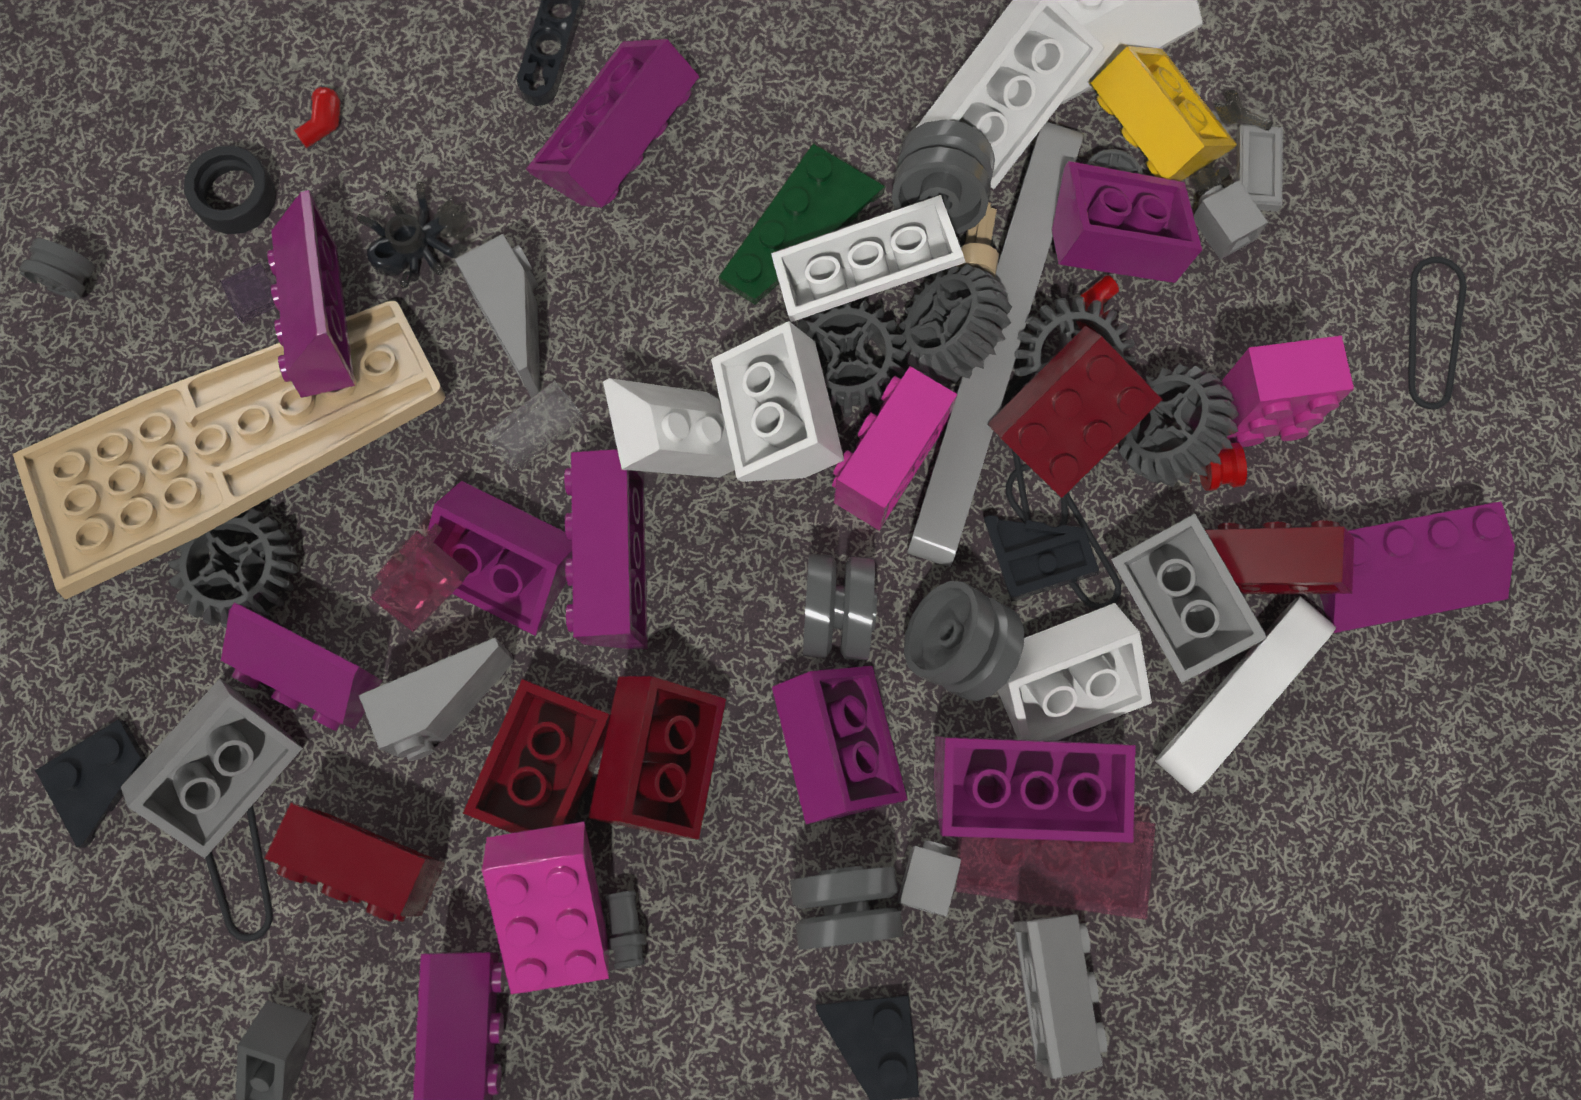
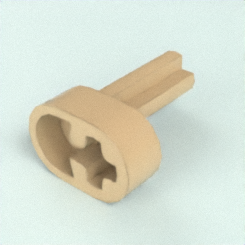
(978, 247)

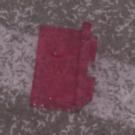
(419, 581)

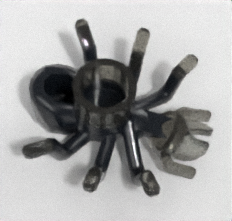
(408, 239)

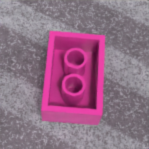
(1287, 388)
(892, 446)
(546, 907)

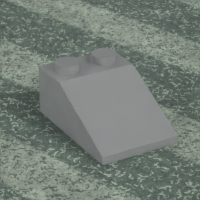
(503, 289)
(431, 702)

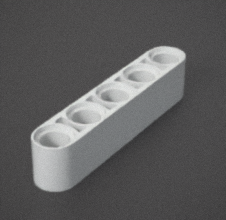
(1245, 695)

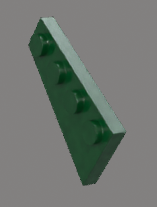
(812, 203)

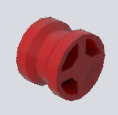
(1231, 471)

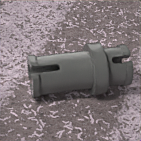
(625, 930)

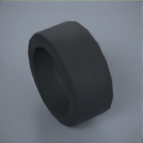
(208, 168)

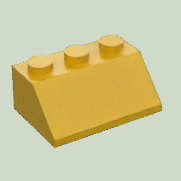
(1161, 113)

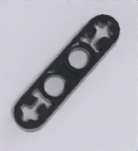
(546, 29)

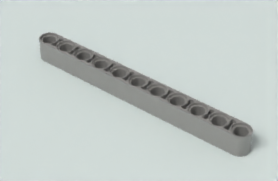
(981, 395)

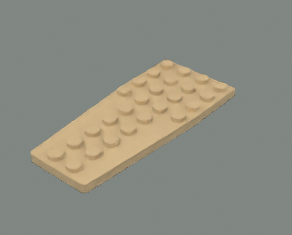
(211, 450)

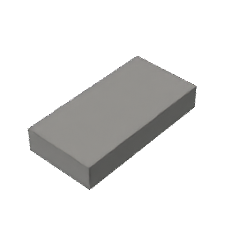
(1261, 165)

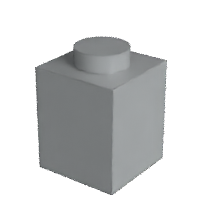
(1229, 218)
(929, 878)

